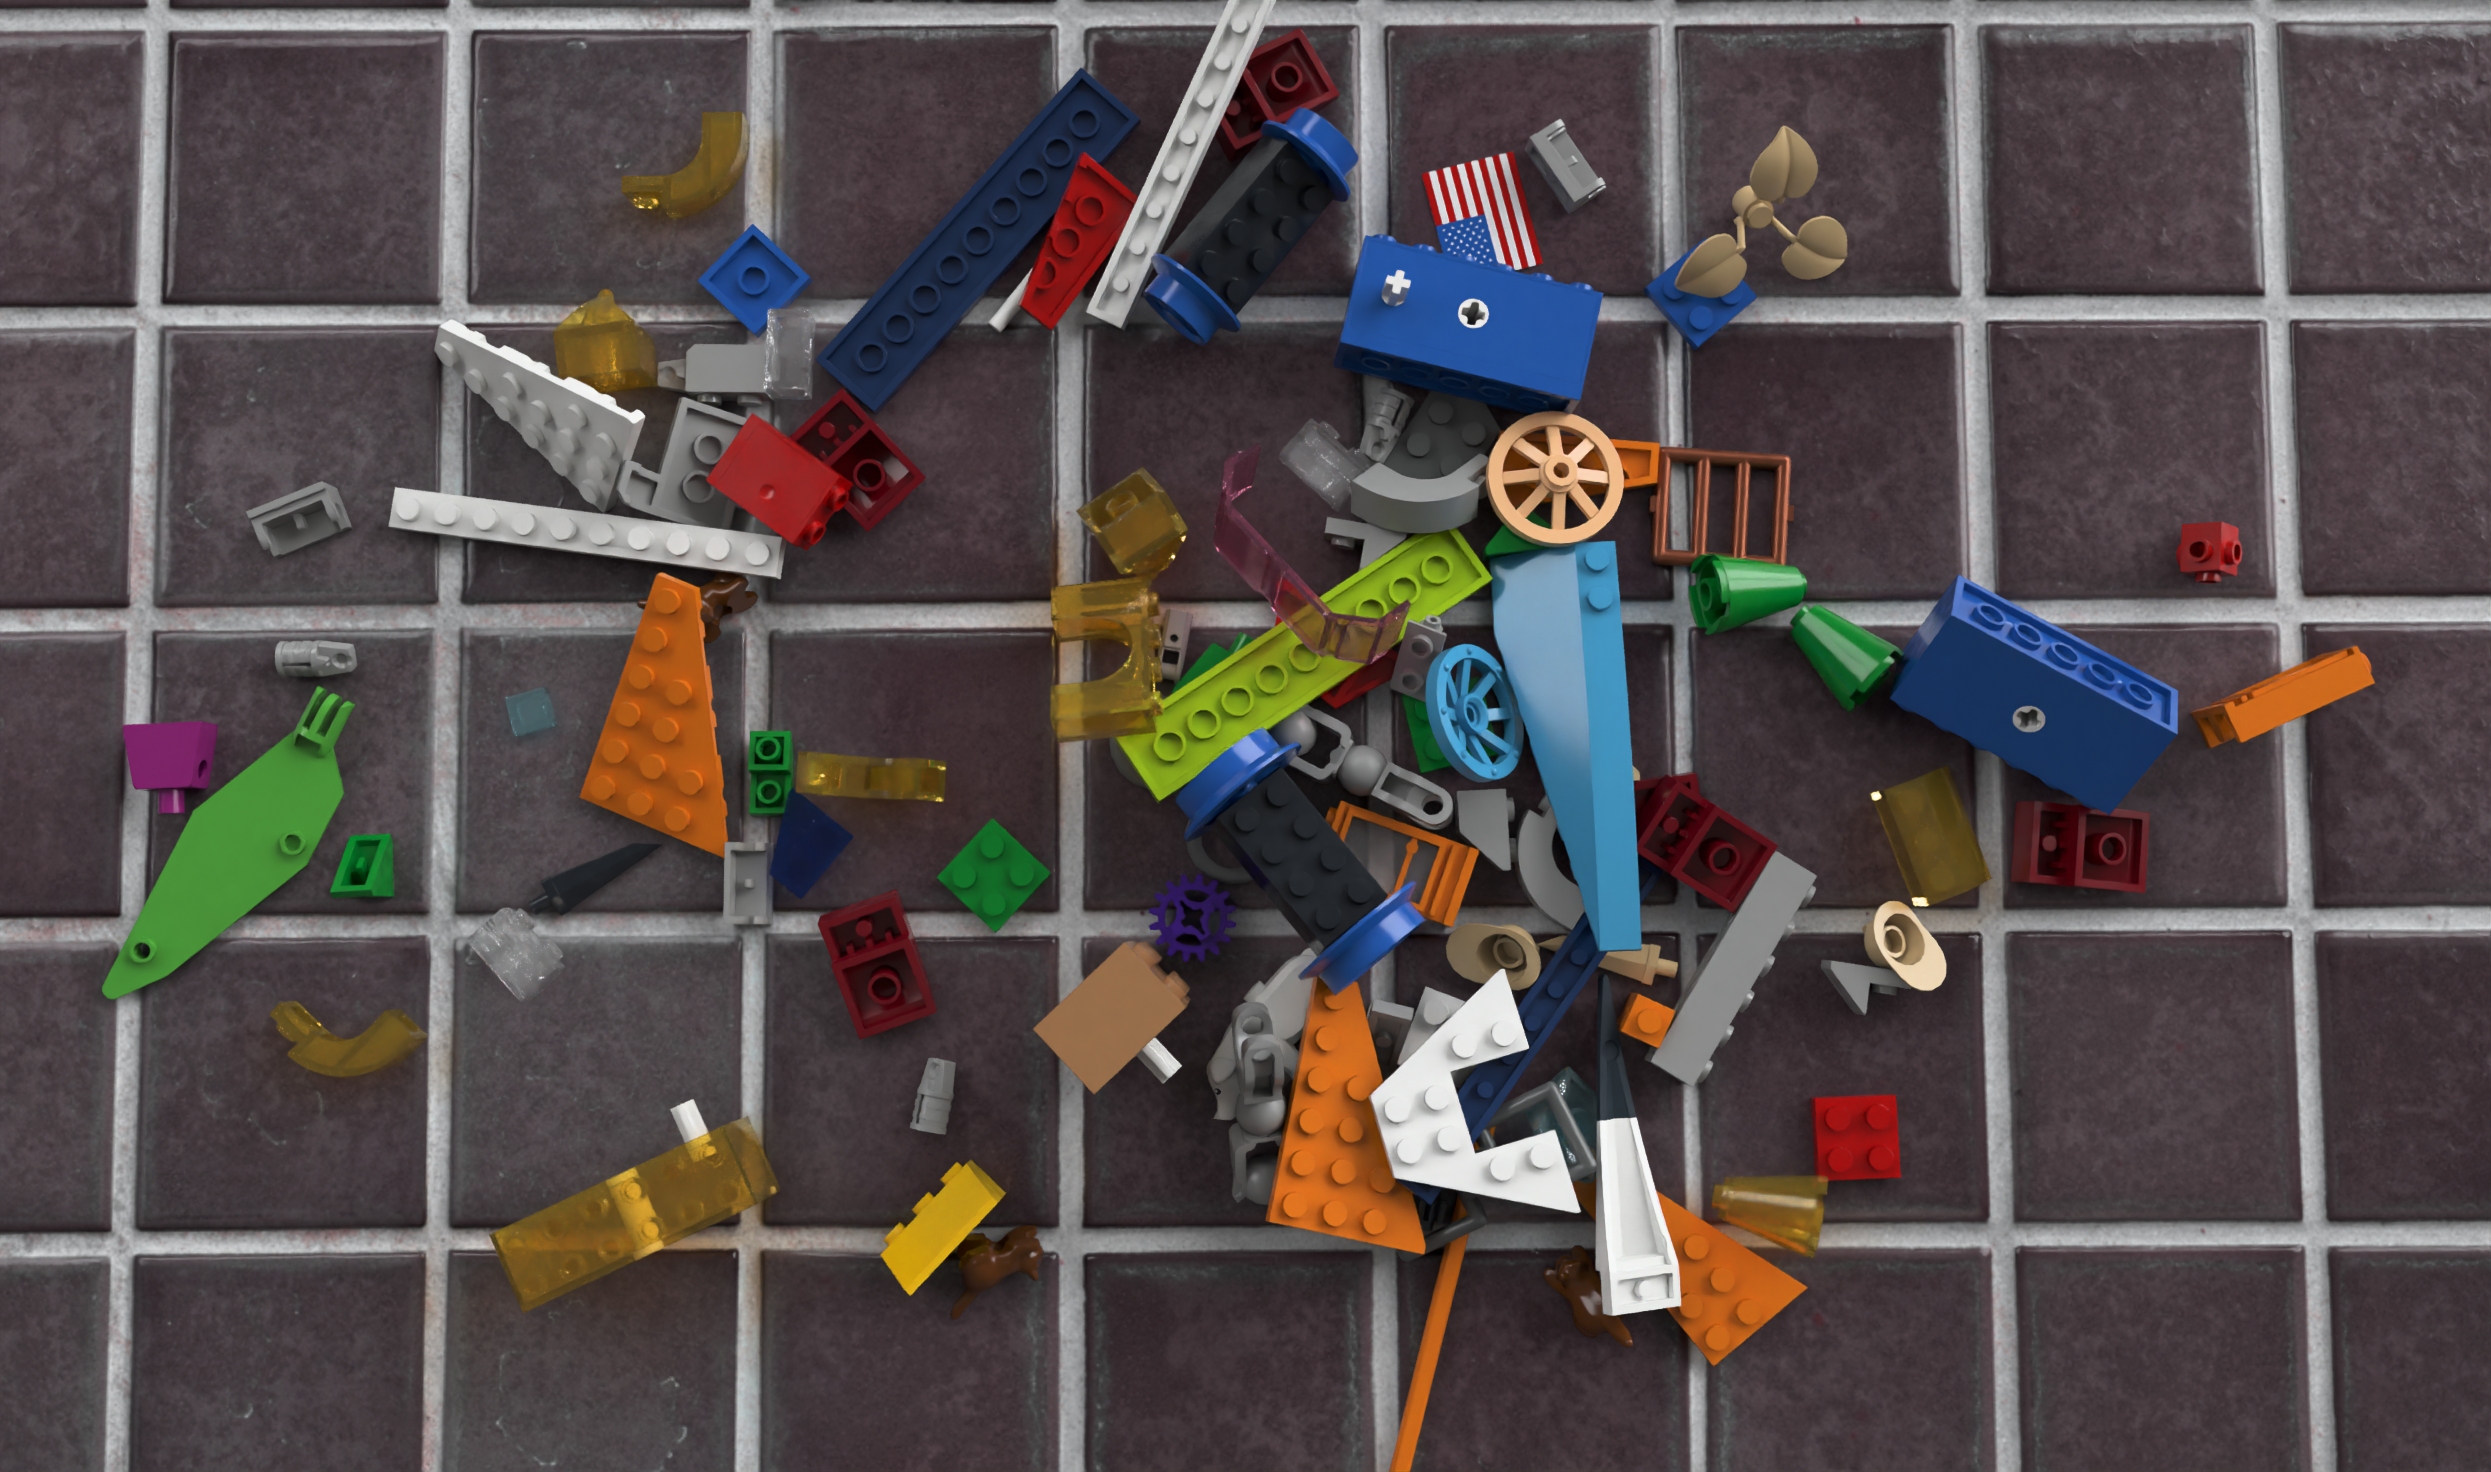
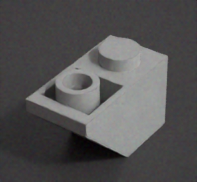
(1483, 824)

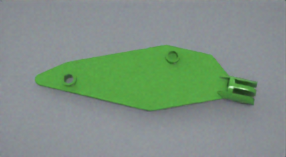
(239, 848)

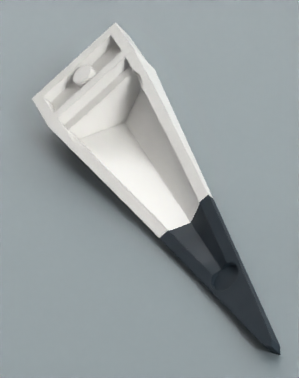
(1631, 1232)

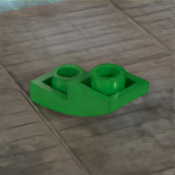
(770, 771)

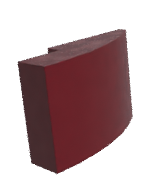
(1272, 87)
(861, 453)
(1701, 843)
(2080, 847)
(877, 964)

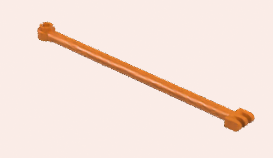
(1430, 1346)

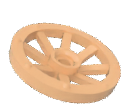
(1549, 484)

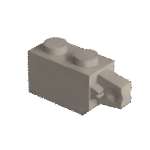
(718, 374)

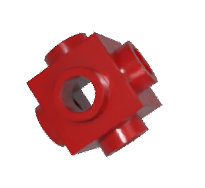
(2209, 551)

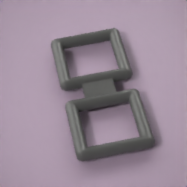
(1476, 1215)

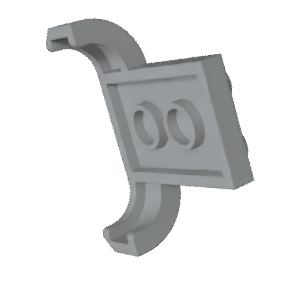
(680, 487)

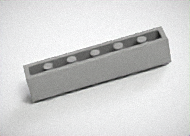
(1731, 968)

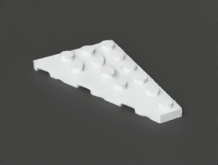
(562, 419)

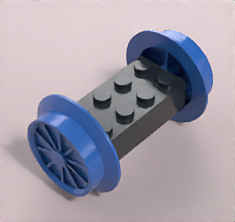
(1298, 859)

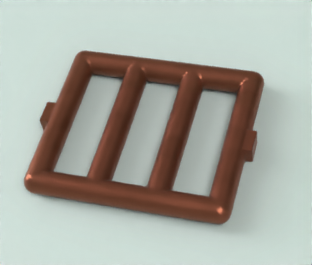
(1703, 460)

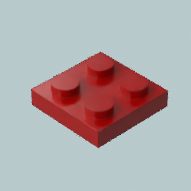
(1856, 1137)

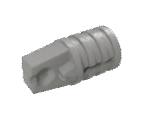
(1385, 424)
(314, 658)
(934, 1097)

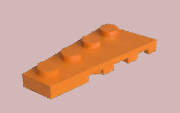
(1637, 460)

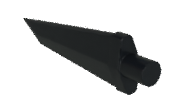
(578, 883)

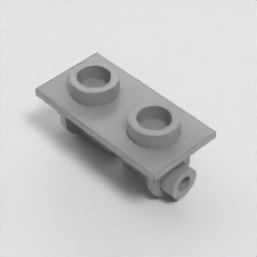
(1418, 649)

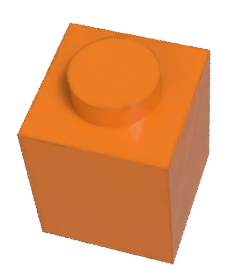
(1645, 1020)

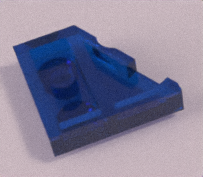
(806, 844)

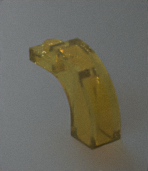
(706, 178)
(871, 777)
(378, 1048)

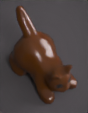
(719, 598)
(988, 1262)
(1581, 1287)

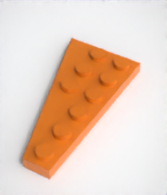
(1722, 1283)

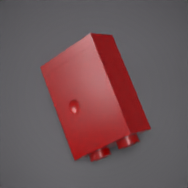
(780, 483)

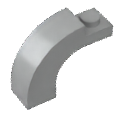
(1419, 504)
(1538, 873)

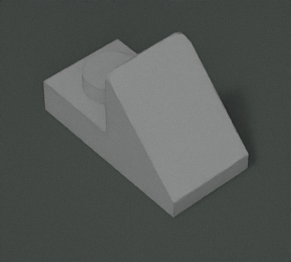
(1372, 538)
(1854, 981)
(1389, 1029)

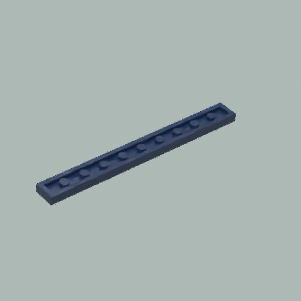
(1539, 1014)

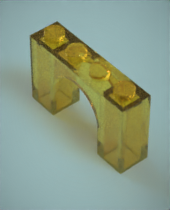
(1128, 698)

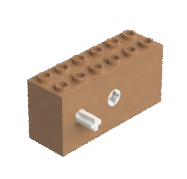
(1117, 1017)

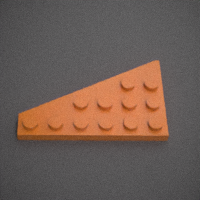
(659, 735)
(1331, 1154)

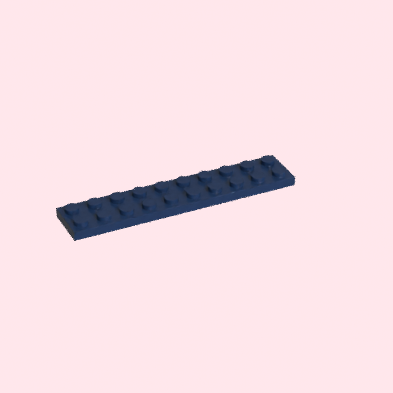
(975, 243)

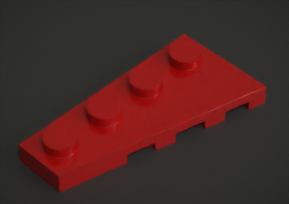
(1078, 240)

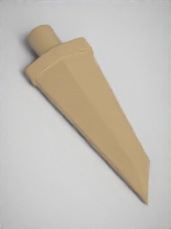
(1633, 964)

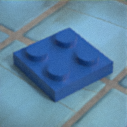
(754, 278)
(1693, 315)

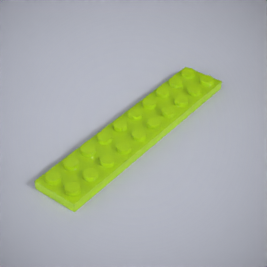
(1280, 673)

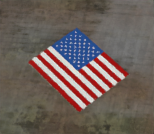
(1483, 212)

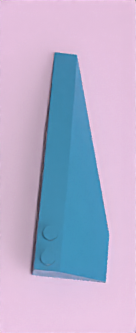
(1567, 667)

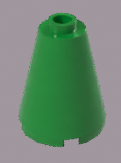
(1741, 591)
(1844, 654)

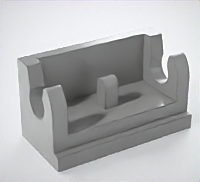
(1563, 166)
(300, 519)
(748, 883)

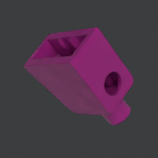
(170, 759)

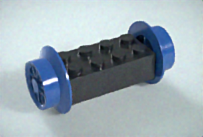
(1250, 225)

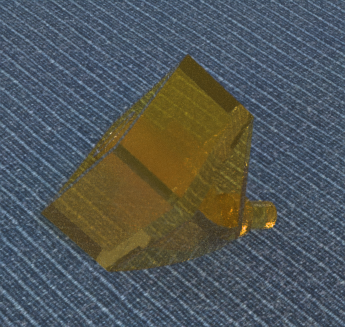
(605, 348)
(1135, 525)

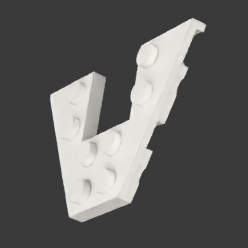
(1425, 1122)

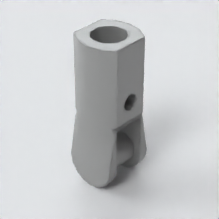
(1175, 640)

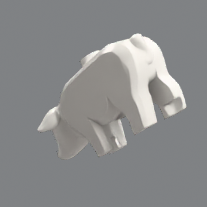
(1287, 1004)

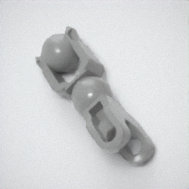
(1363, 770)
(1259, 1106)

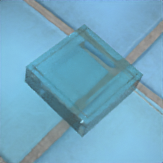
(531, 712)

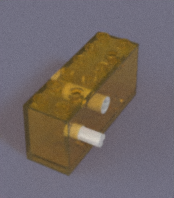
(637, 1210)

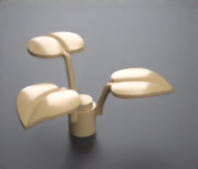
(1780, 171)

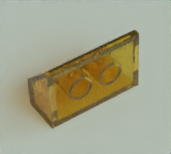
(1931, 837)

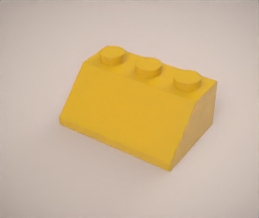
(940, 1224)

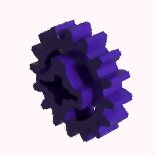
(1177, 928)

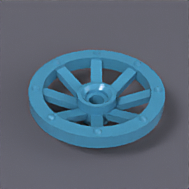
(1466, 717)

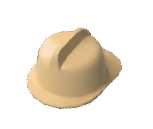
(1903, 944)
(1483, 949)

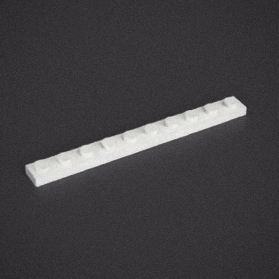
(1179, 160)
(588, 533)

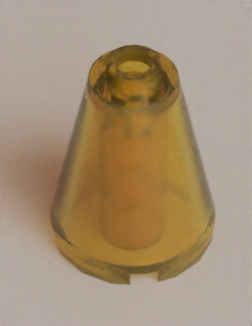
(1775, 1208)

